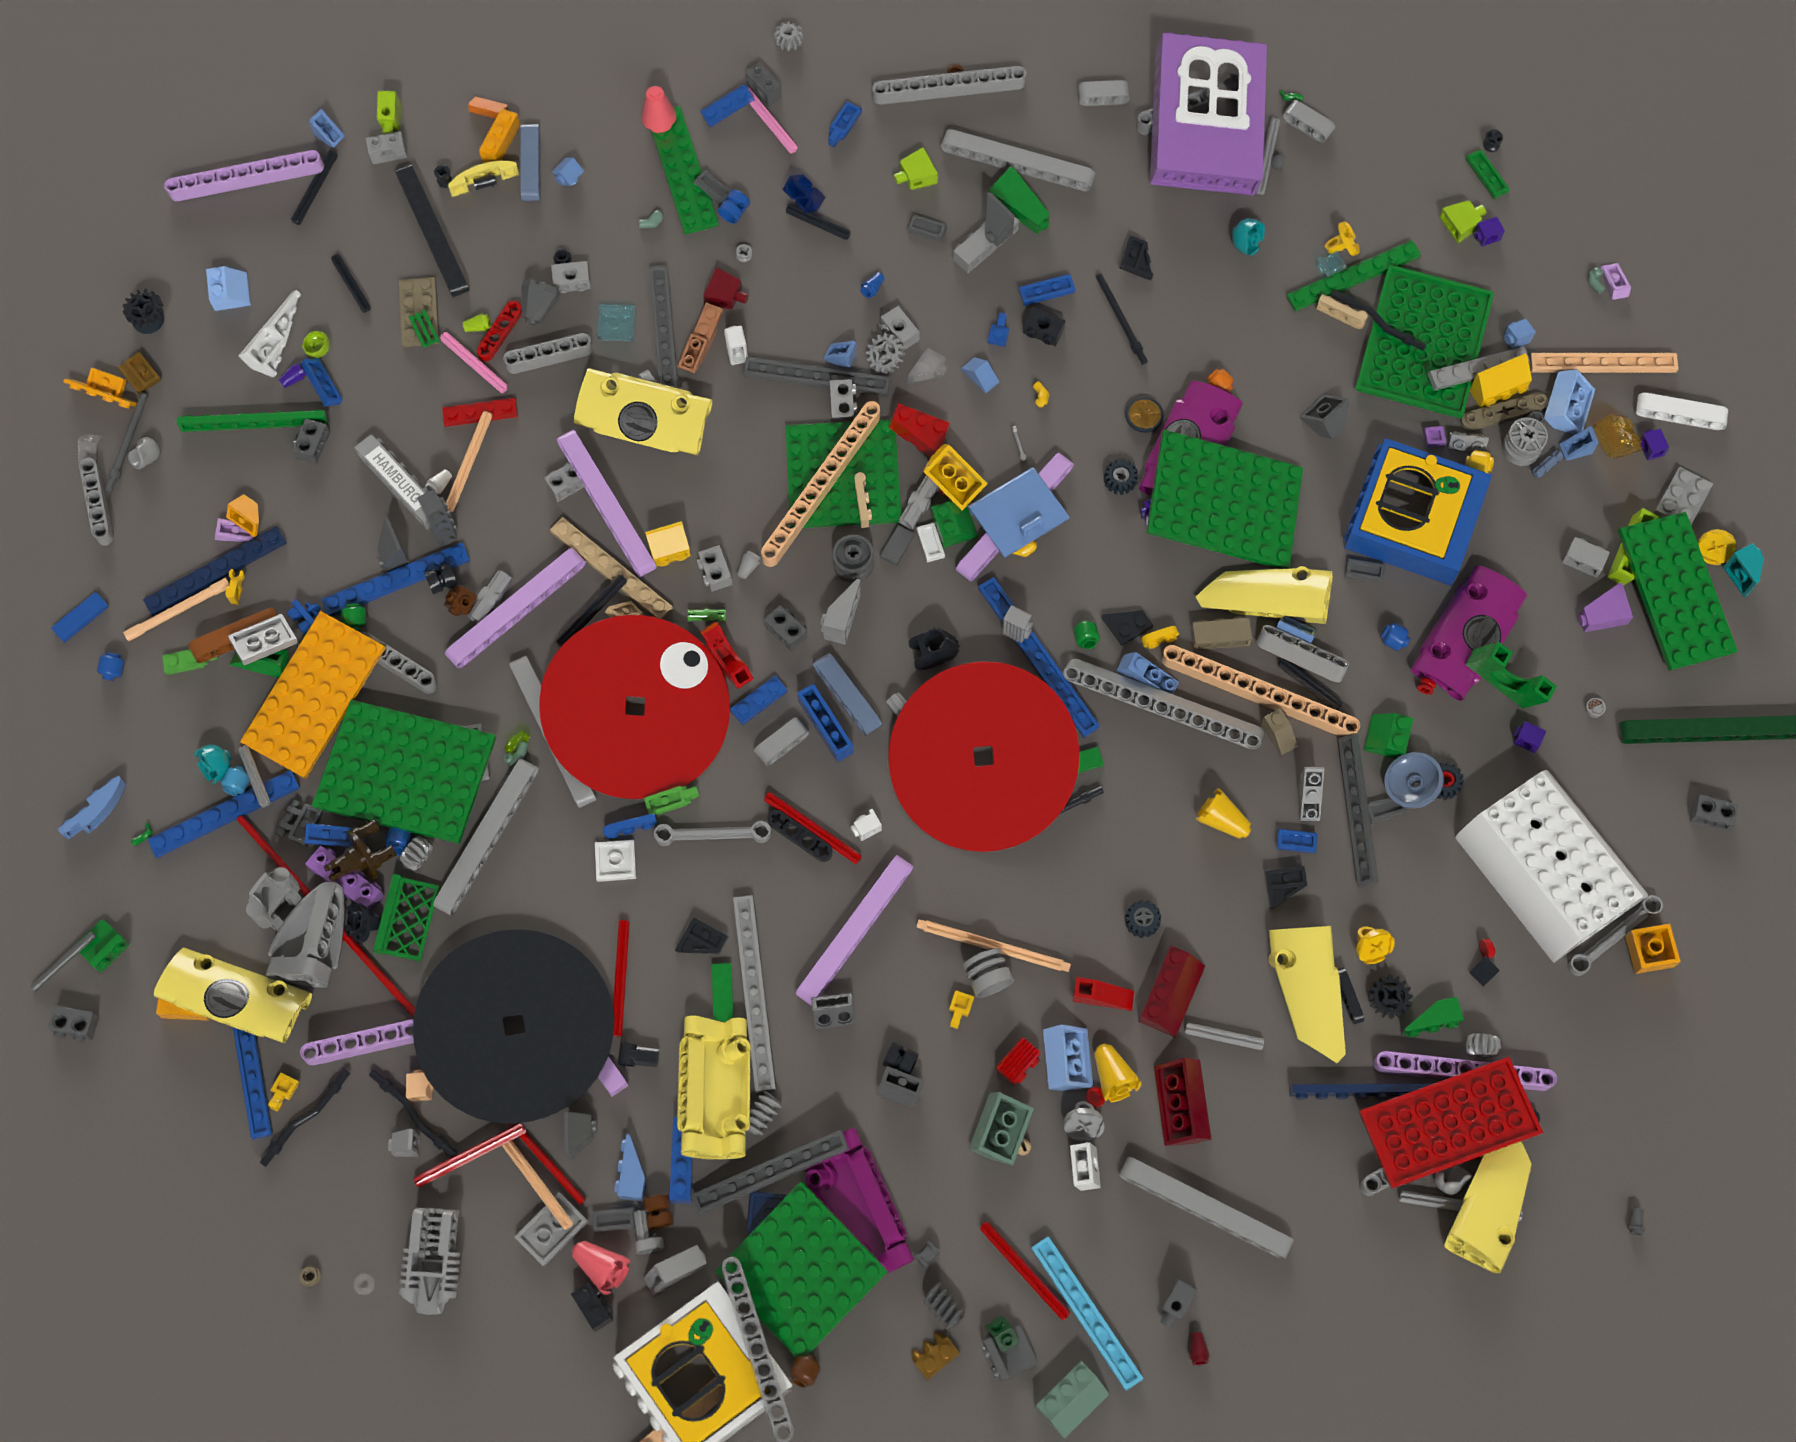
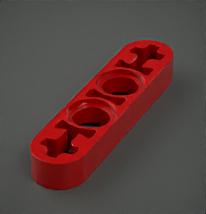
(496, 329)

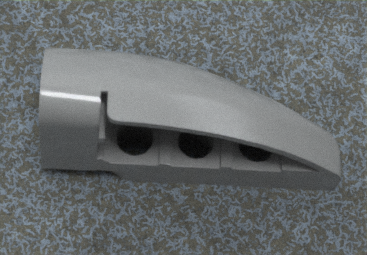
(310, 939)

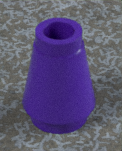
(292, 375)

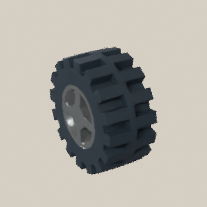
(1143, 911)

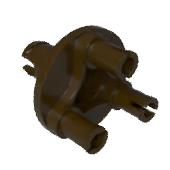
(358, 856)

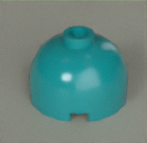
(1247, 235)
(213, 762)

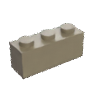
(1221, 633)

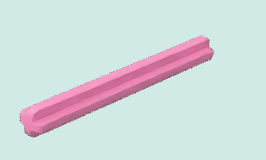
(773, 125)
(473, 362)

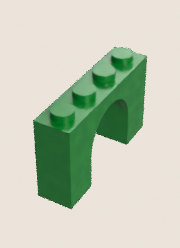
(1490, 664)

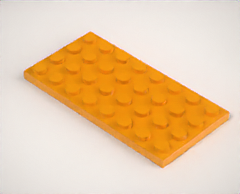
(313, 694)

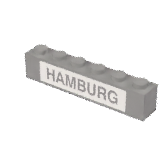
(393, 475)

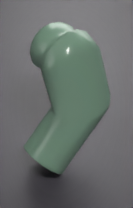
(653, 221)
(1594, 280)
(512, 759)

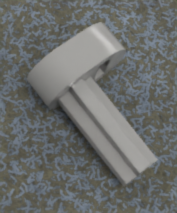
(644, 1243)

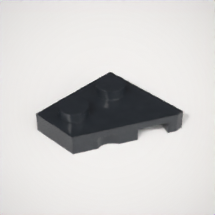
(1136, 258)
(1127, 625)
(1284, 883)
(701, 939)

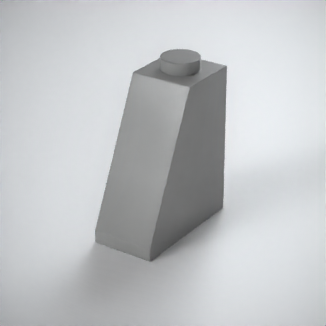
(675, 1269)

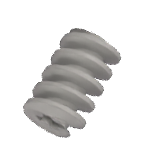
(762, 1113)

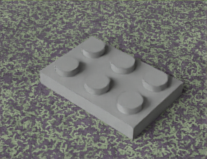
(1684, 494)
(262, 639)
(544, 1234)

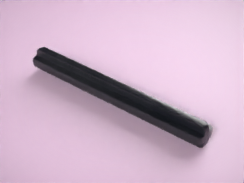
(313, 188)
(592, 609)

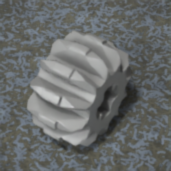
(788, 36)
(416, 853)
(1483, 1045)

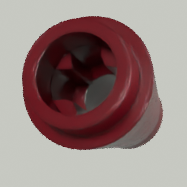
(1198, 1350)

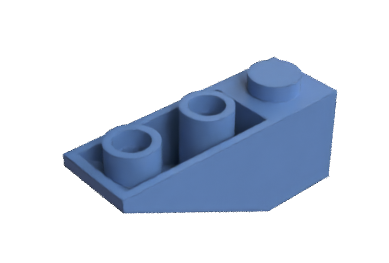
(1141, 670)
(632, 1178)

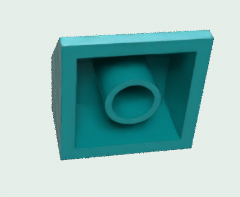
(1745, 568)

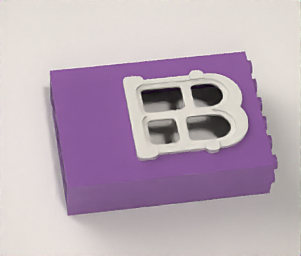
(1208, 148)

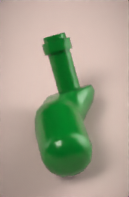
(1293, 96)
(141, 838)

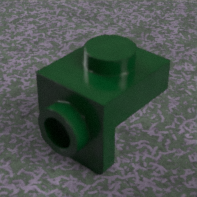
(1002, 1333)

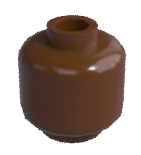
(805, 1371)

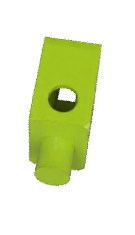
(388, 111)
(917, 171)
(1462, 219)

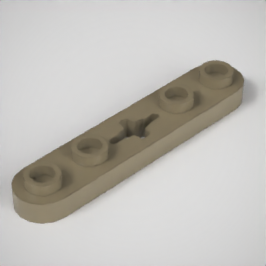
(1489, 415)

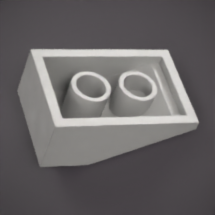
(840, 615)

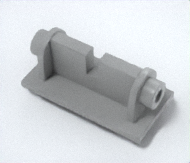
(1463, 442)

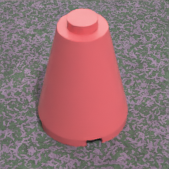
(657, 111)
(601, 1265)

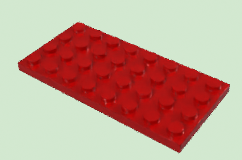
(1450, 1122)

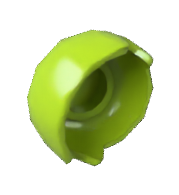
(316, 344)

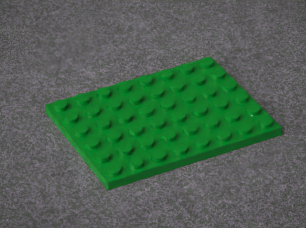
(1435, 312)
(1225, 500)
(404, 771)

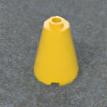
(1224, 816)
(1114, 1074)

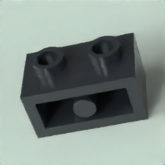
(592, 1307)

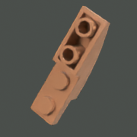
(701, 338)

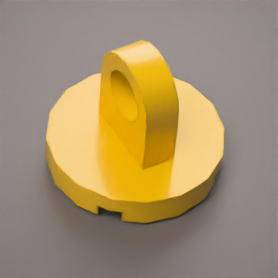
(1343, 241)
(1717, 546)
(1373, 944)

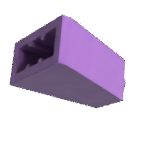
(1606, 611)

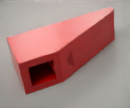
(1102, 994)

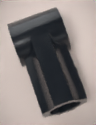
(633, 1055)

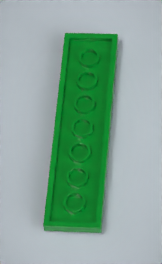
(681, 170)

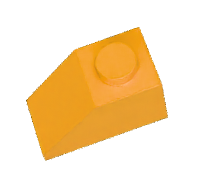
(244, 513)

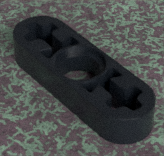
(1349, 997)

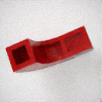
(729, 662)

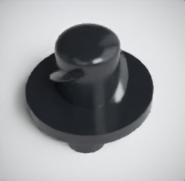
(361, 922)

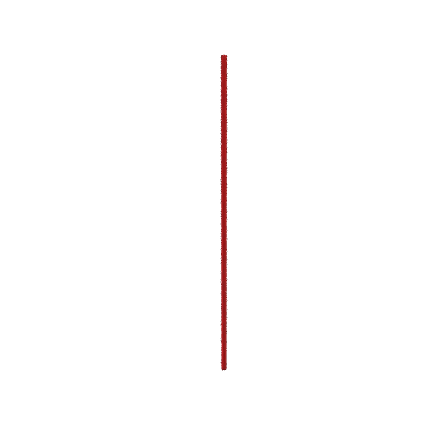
(403, 1001)

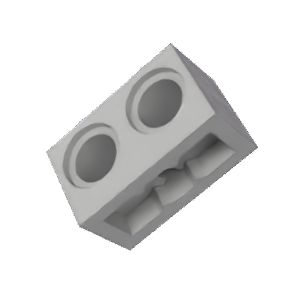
(838, 399)
(568, 484)
(718, 567)

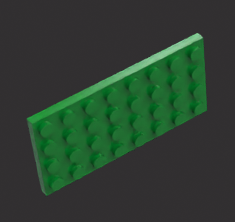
(1677, 591)

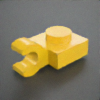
(234, 590)
(960, 1005)
(283, 1088)

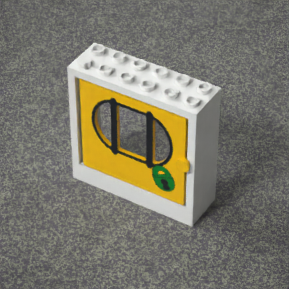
(698, 1327)

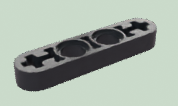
(800, 835)

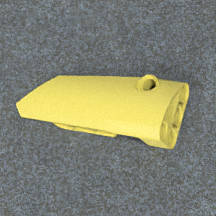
(1271, 593)
(1310, 986)
(1491, 1209)

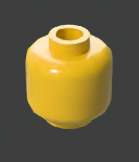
(1480, 461)

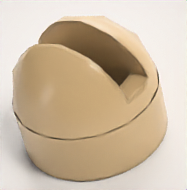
(1028, 1147)

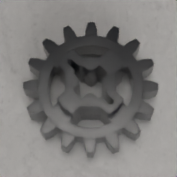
(143, 308)
(1396, 1002)

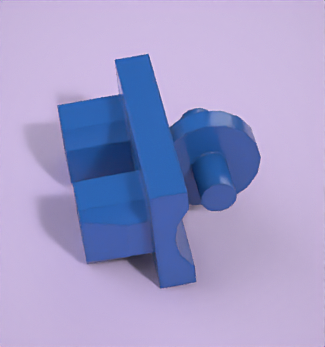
(298, 611)

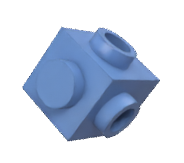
(567, 172)
(1519, 333)

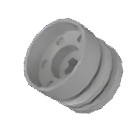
(1524, 441)
(989, 975)

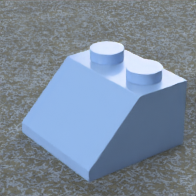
(227, 288)

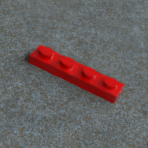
(472, 412)

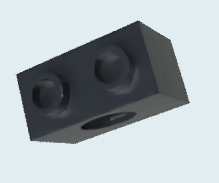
(1039, 318)

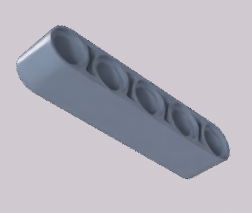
(530, 163)
(847, 694)

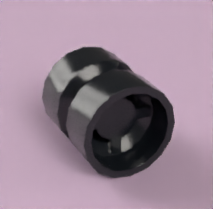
(440, 578)
(900, 1059)

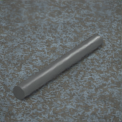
(63, 961)

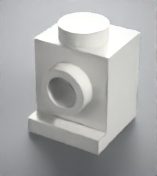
(866, 826)

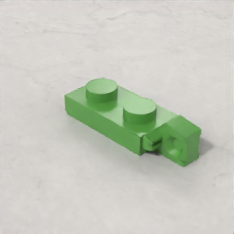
(181, 662)
(670, 799)

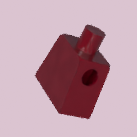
(724, 290)

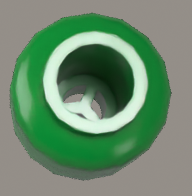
(354, 616)
(1086, 634)

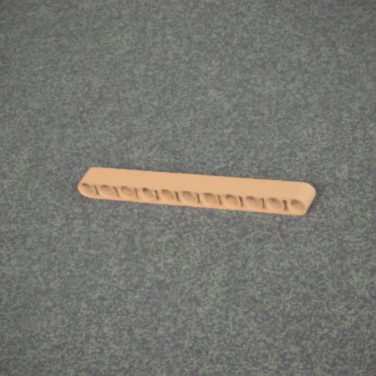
(821, 491)
(1253, 684)

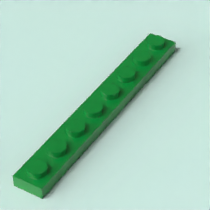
(1353, 275)
(249, 421)

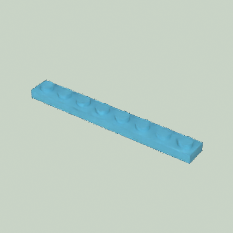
(1087, 1313)

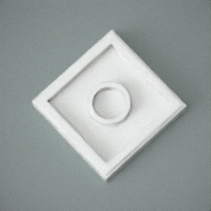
(615, 860)

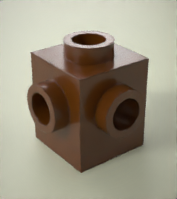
(459, 601)

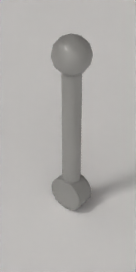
(1022, 456)

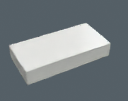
(930, 542)

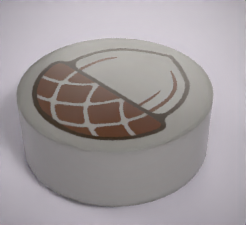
(1595, 707)

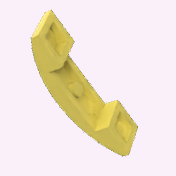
(504, 168)

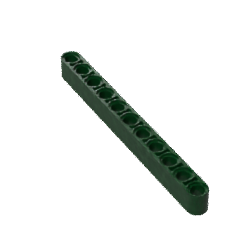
(1708, 729)

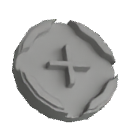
(1084, 1122)

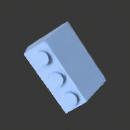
(1569, 402)
(1067, 1058)

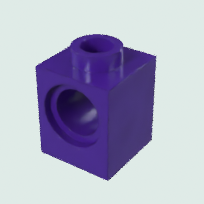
(1489, 231)
(1654, 444)
(1529, 736)

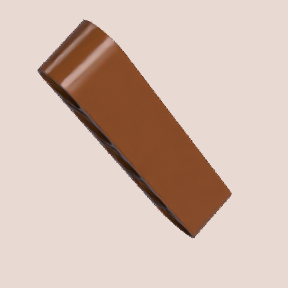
(218, 643)

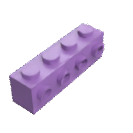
(353, 884)

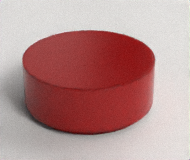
(1487, 948)
(1095, 1097)

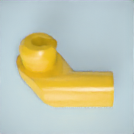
(1027, 550)

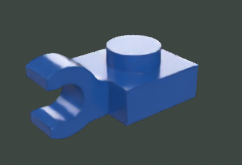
(999, 333)

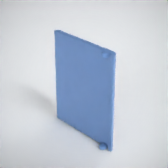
(1018, 512)

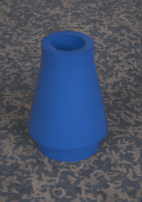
(872, 285)

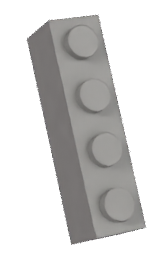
(976, 248)

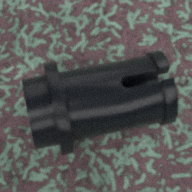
(485, 181)

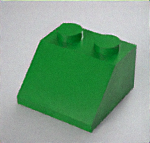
(953, 524)
(1388, 734)

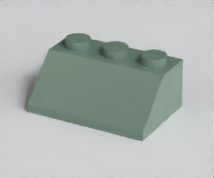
(1001, 1128)
(1072, 1399)

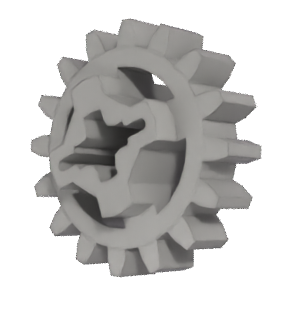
(887, 362)

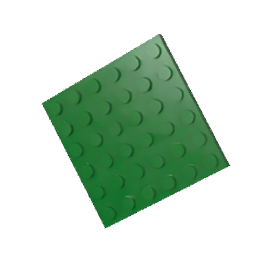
(877, 458)
(804, 1270)

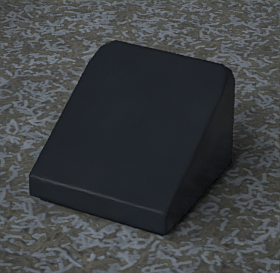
(1484, 971)

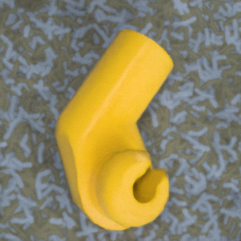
(1043, 394)

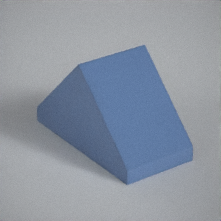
(325, 129)
(841, 354)
(981, 374)
(1580, 444)

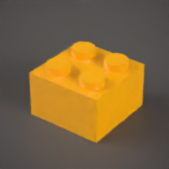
(1652, 948)

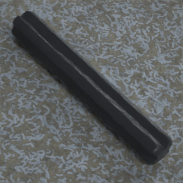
(818, 222)
(351, 283)
(1310, 684)

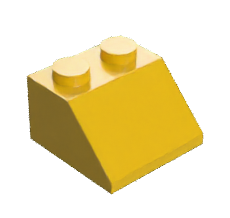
(668, 544)

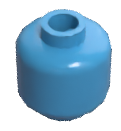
(235, 781)

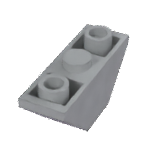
(1311, 793)

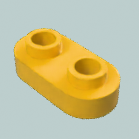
(1154, 638)

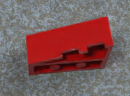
(919, 428)

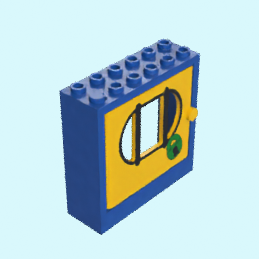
(1429, 539)

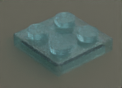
(616, 322)

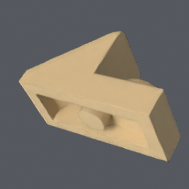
(625, 608)

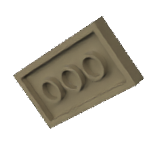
(414, 297)

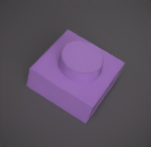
(1434, 436)

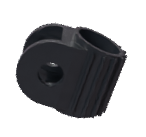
(936, 655)

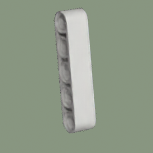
(1682, 411)

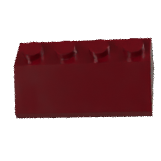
(1172, 992)
(1182, 1102)

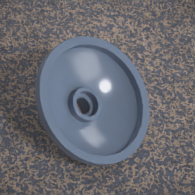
(1413, 769)

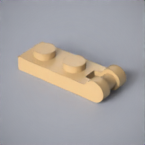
(1342, 312)
(862, 499)

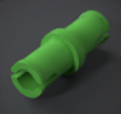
(706, 615)

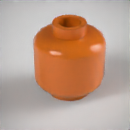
(1221, 379)

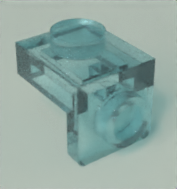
(1331, 264)

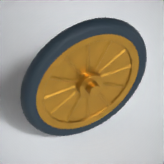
(1144, 414)

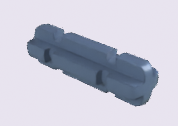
(1547, 464)

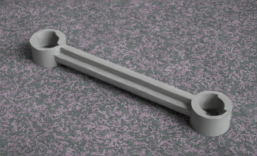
(712, 833)
(1615, 935)

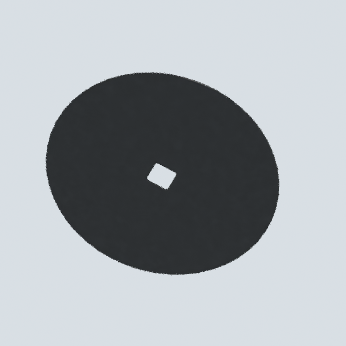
(525, 1074)

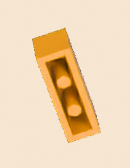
(499, 136)

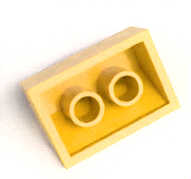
(1501, 381)
(954, 476)

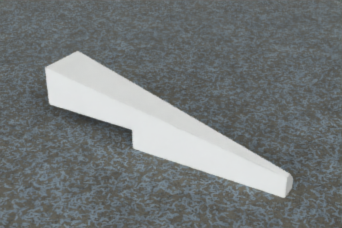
(266, 347)

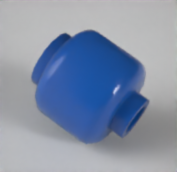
(1395, 636)
(110, 666)
(398, 839)

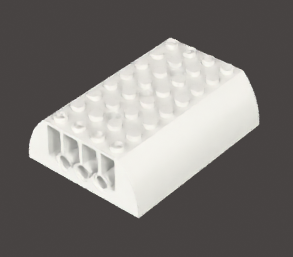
(1530, 877)

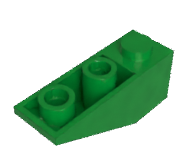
(270, 665)
(1441, 1014)

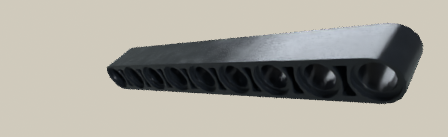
(431, 230)

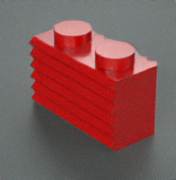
(1018, 1062)

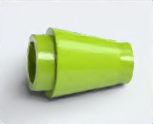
(477, 323)

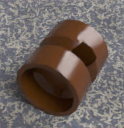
(658, 1204)

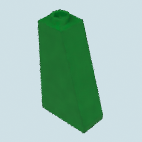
(1021, 201)

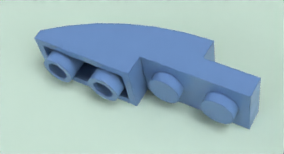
(101, 805)

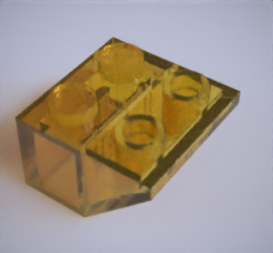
(1617, 436)

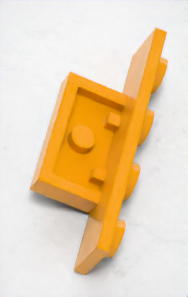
(105, 385)

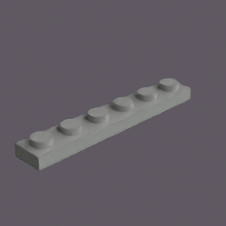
(1468, 370)

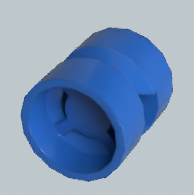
(734, 206)

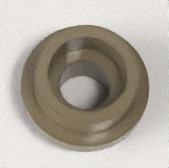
(304, 1273)

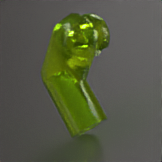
(513, 741)

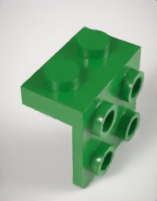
(104, 947)

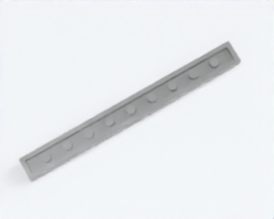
(754, 994)

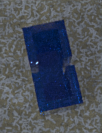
(801, 187)

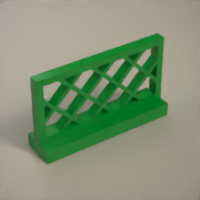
(389, 914)

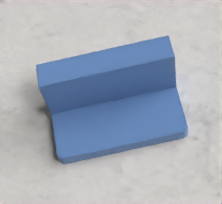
(1297, 629)

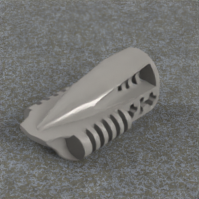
(268, 894)
(431, 1260)

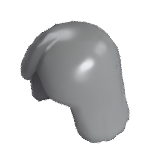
(144, 454)
(1456, 1175)

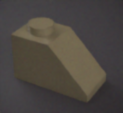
(1279, 731)

